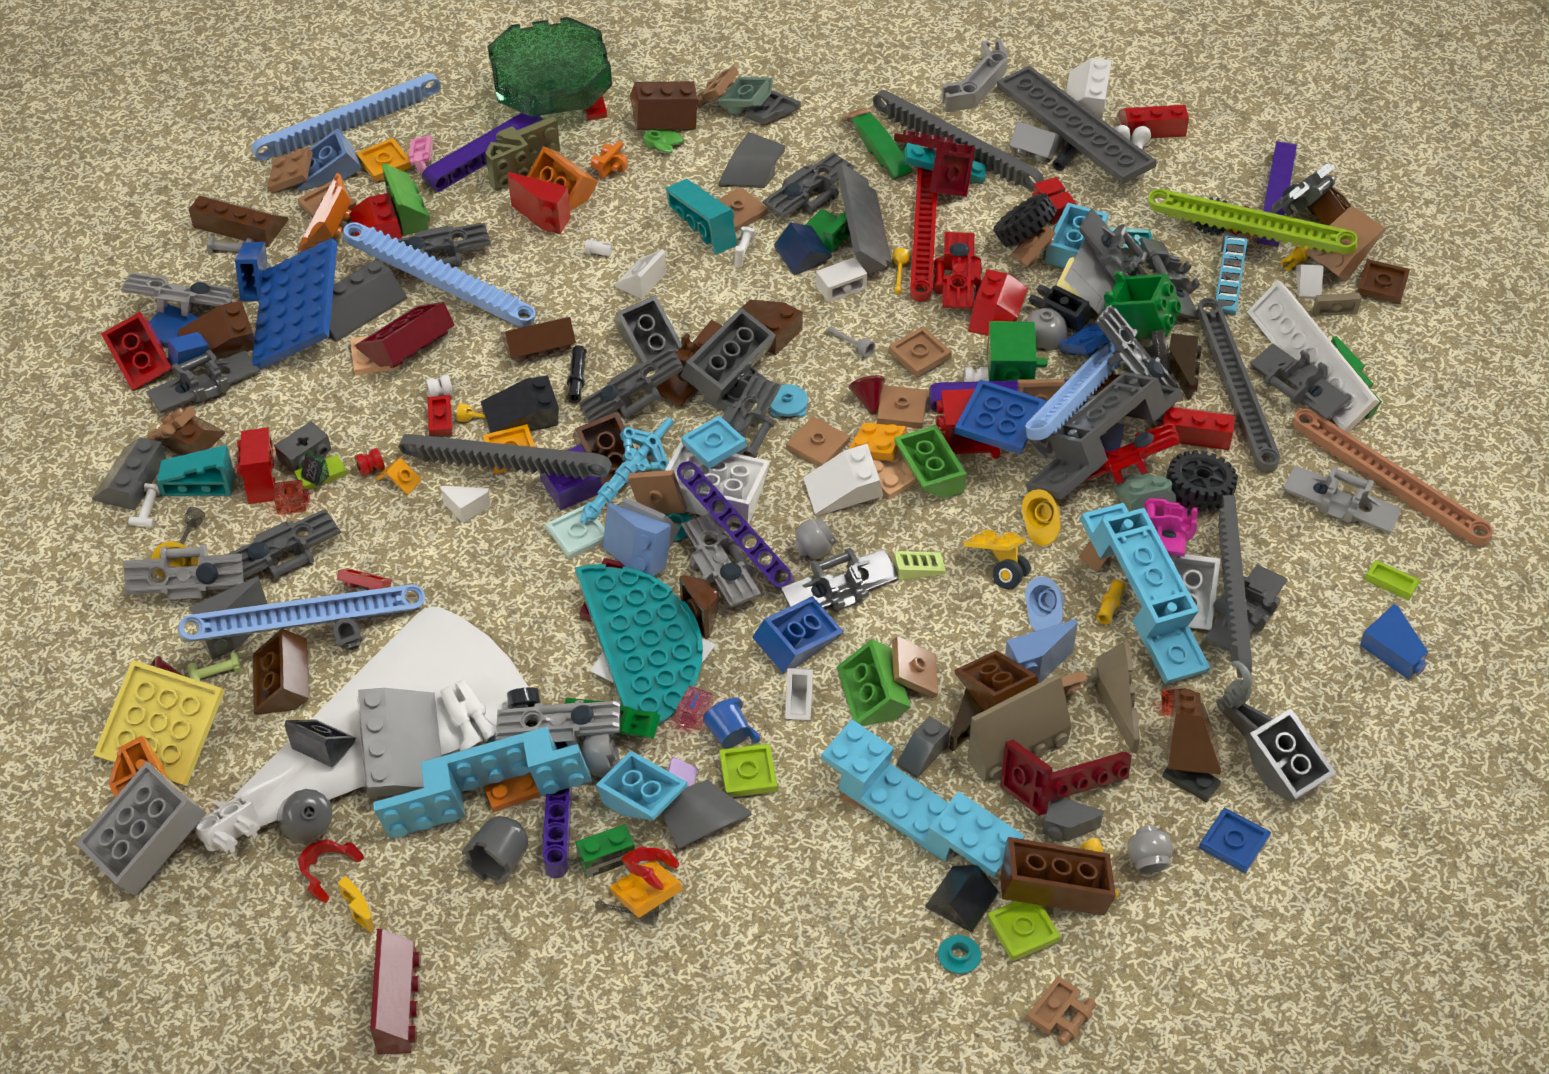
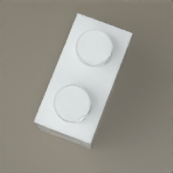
(841, 279)

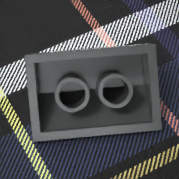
(133, 468)

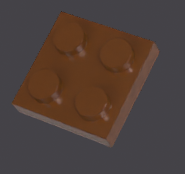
(1383, 281)

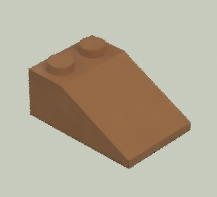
(1368, 234)

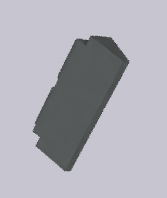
(864, 220)

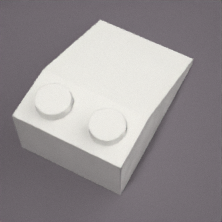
(844, 481)
(1201, 581)

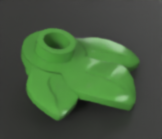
(662, 140)

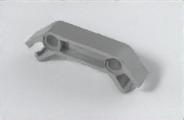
(979, 82)

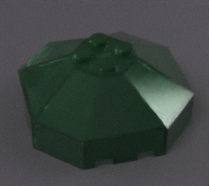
(549, 67)

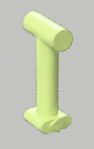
(198, 674)

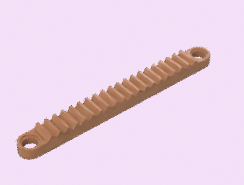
(1392, 477)

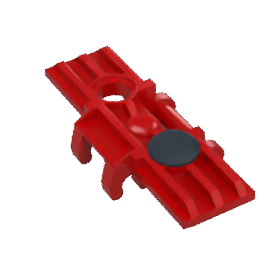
(965, 268)
(1136, 452)

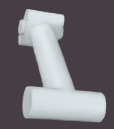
(747, 235)
(143, 520)

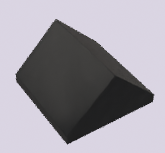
(318, 740)
(963, 896)

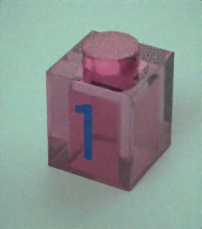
(693, 707)

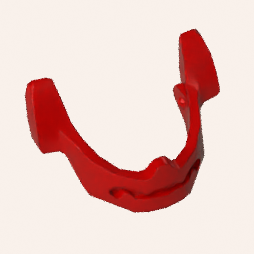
(310, 854)
(648, 854)

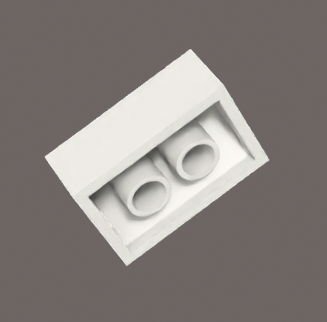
(1090, 83)

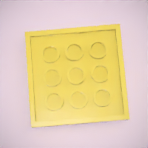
(165, 709)

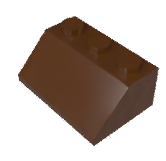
(664, 105)
(1329, 206)
(539, 338)
(280, 673)

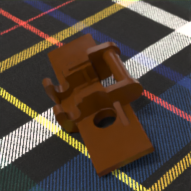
(674, 389)

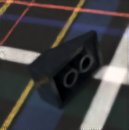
(521, 404)

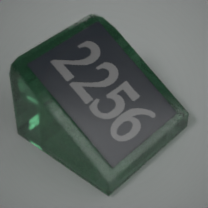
(314, 469)

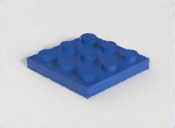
(998, 416)

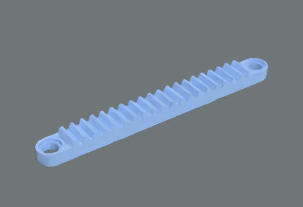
(345, 117)
(439, 274)
(1072, 394)
(300, 613)

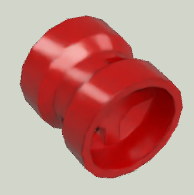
(366, 463)

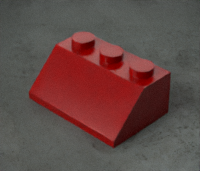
(1161, 120)
(1201, 427)

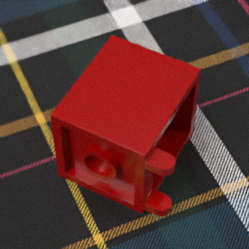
(950, 410)

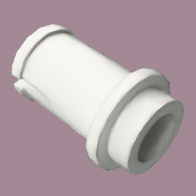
(598, 247)

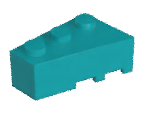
(197, 474)

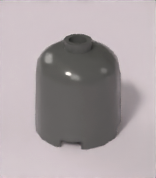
(296, 824)
(496, 849)

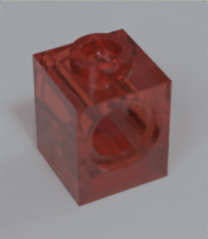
(290, 497)

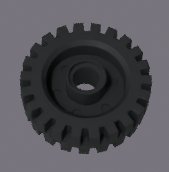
(1024, 219)
(1201, 479)

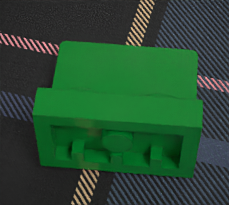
(830, 228)

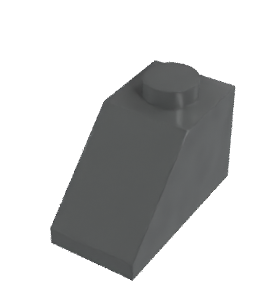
(924, 746)
(1070, 820)

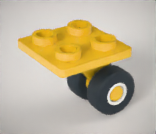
(1012, 567)

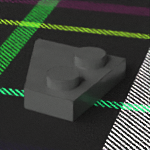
(773, 108)

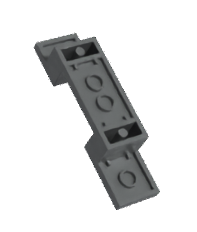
(1079, 442)

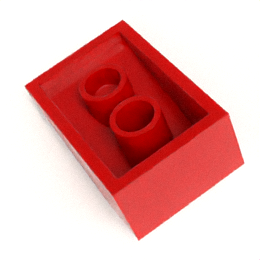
(540, 201)
(137, 350)

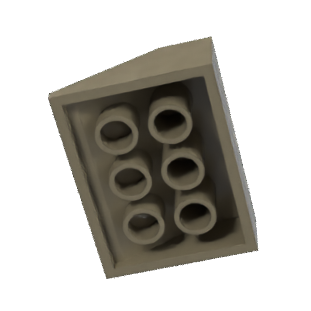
(1032, 718)

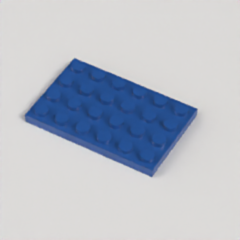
(295, 304)

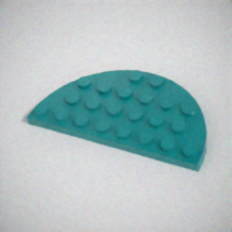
(644, 636)

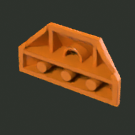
(328, 215)
(130, 760)

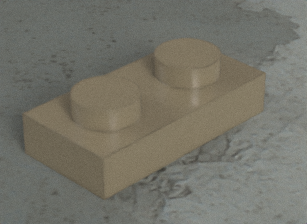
(1336, 304)

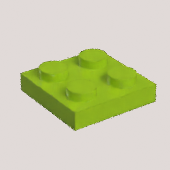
(748, 770)
(1023, 928)

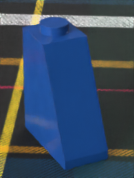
(250, 265)
(1395, 643)

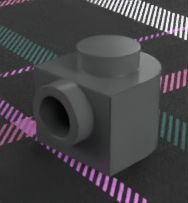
(348, 633)

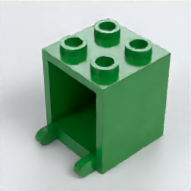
(1145, 302)
(1012, 351)

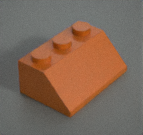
(558, 169)

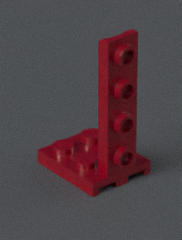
(951, 163)
(1035, 784)

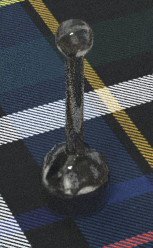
(193, 518)
(649, 918)

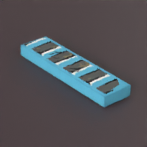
(1231, 273)

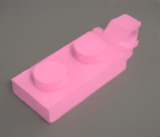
(420, 152)

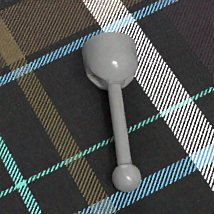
(864, 346)

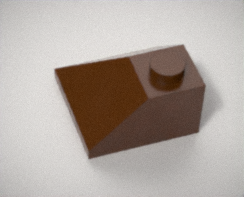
(193, 437)
(701, 601)

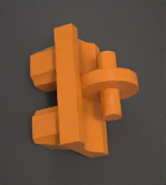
(610, 161)

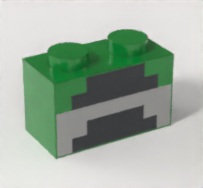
(604, 850)

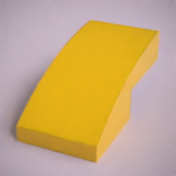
(358, 905)

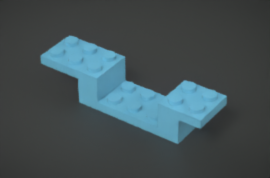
(1157, 584)
(478, 766)
(912, 807)

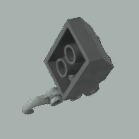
(1278, 746)

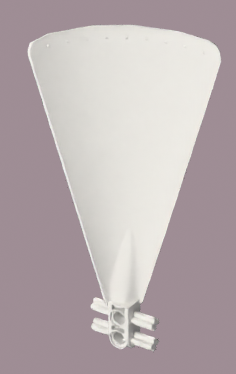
(423, 656)

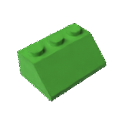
(405, 201)
(932, 462)
(871, 685)

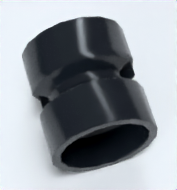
(524, 698)

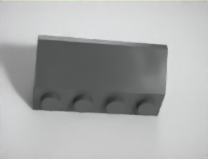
(363, 298)

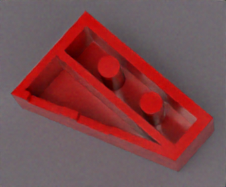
(256, 464)

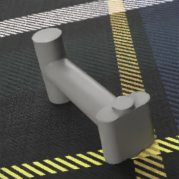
(224, 246)

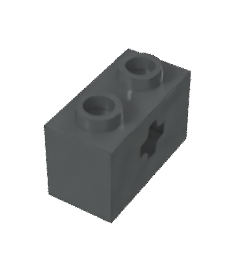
(293, 448)

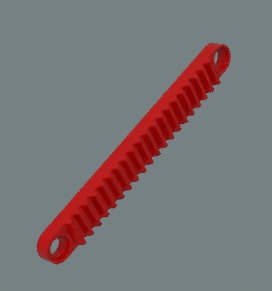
(923, 237)

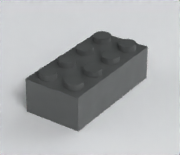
(728, 355)

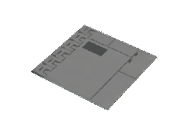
(1090, 277)

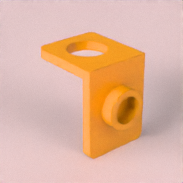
(401, 475)

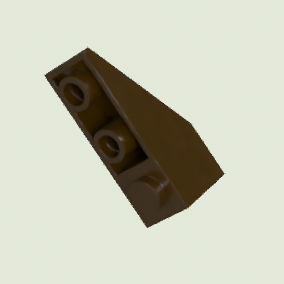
(1183, 363)

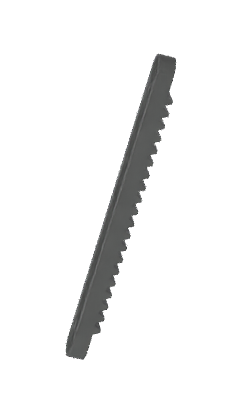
(926, 123)
(1238, 385)
(505, 456)
(1234, 584)

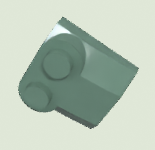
(746, 93)
(1140, 487)

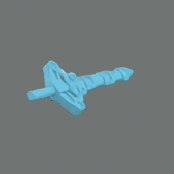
(635, 461)

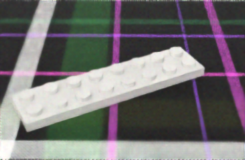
(1294, 330)

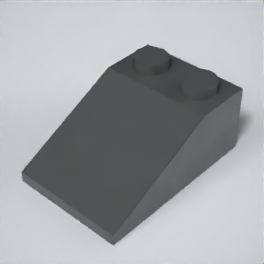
(646, 329)
(243, 595)

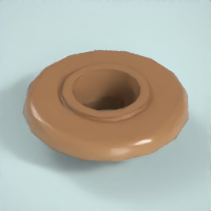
(856, 113)

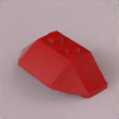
(377, 213)
(997, 300)

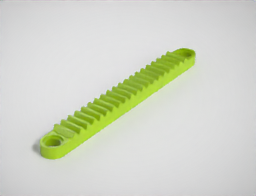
(1253, 221)

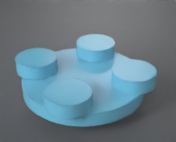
(789, 402)

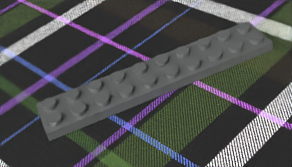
(1076, 124)

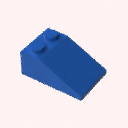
(796, 633)

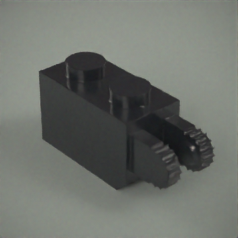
(1072, 307)

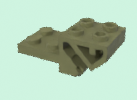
(519, 149)

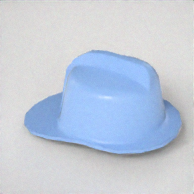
(1044, 603)

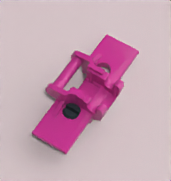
(1172, 524)

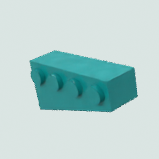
(703, 214)

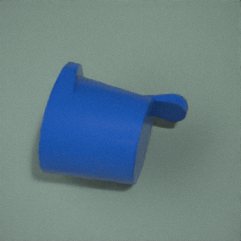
(729, 724)

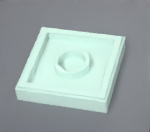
(574, 536)

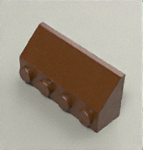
(235, 220)
(1057, 876)

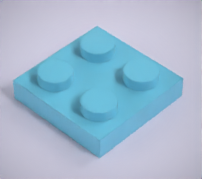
(714, 441)

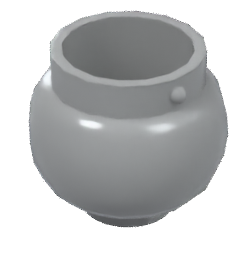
(814, 538)
(1150, 850)

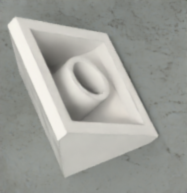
(643, 274)

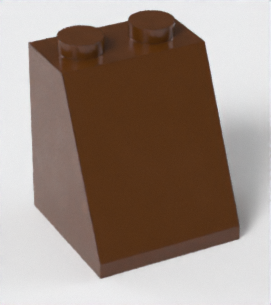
(1191, 735)

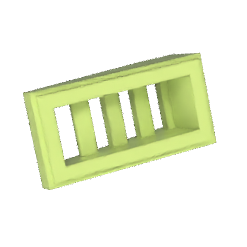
(910, 571)

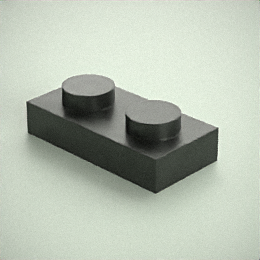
(1199, 784)

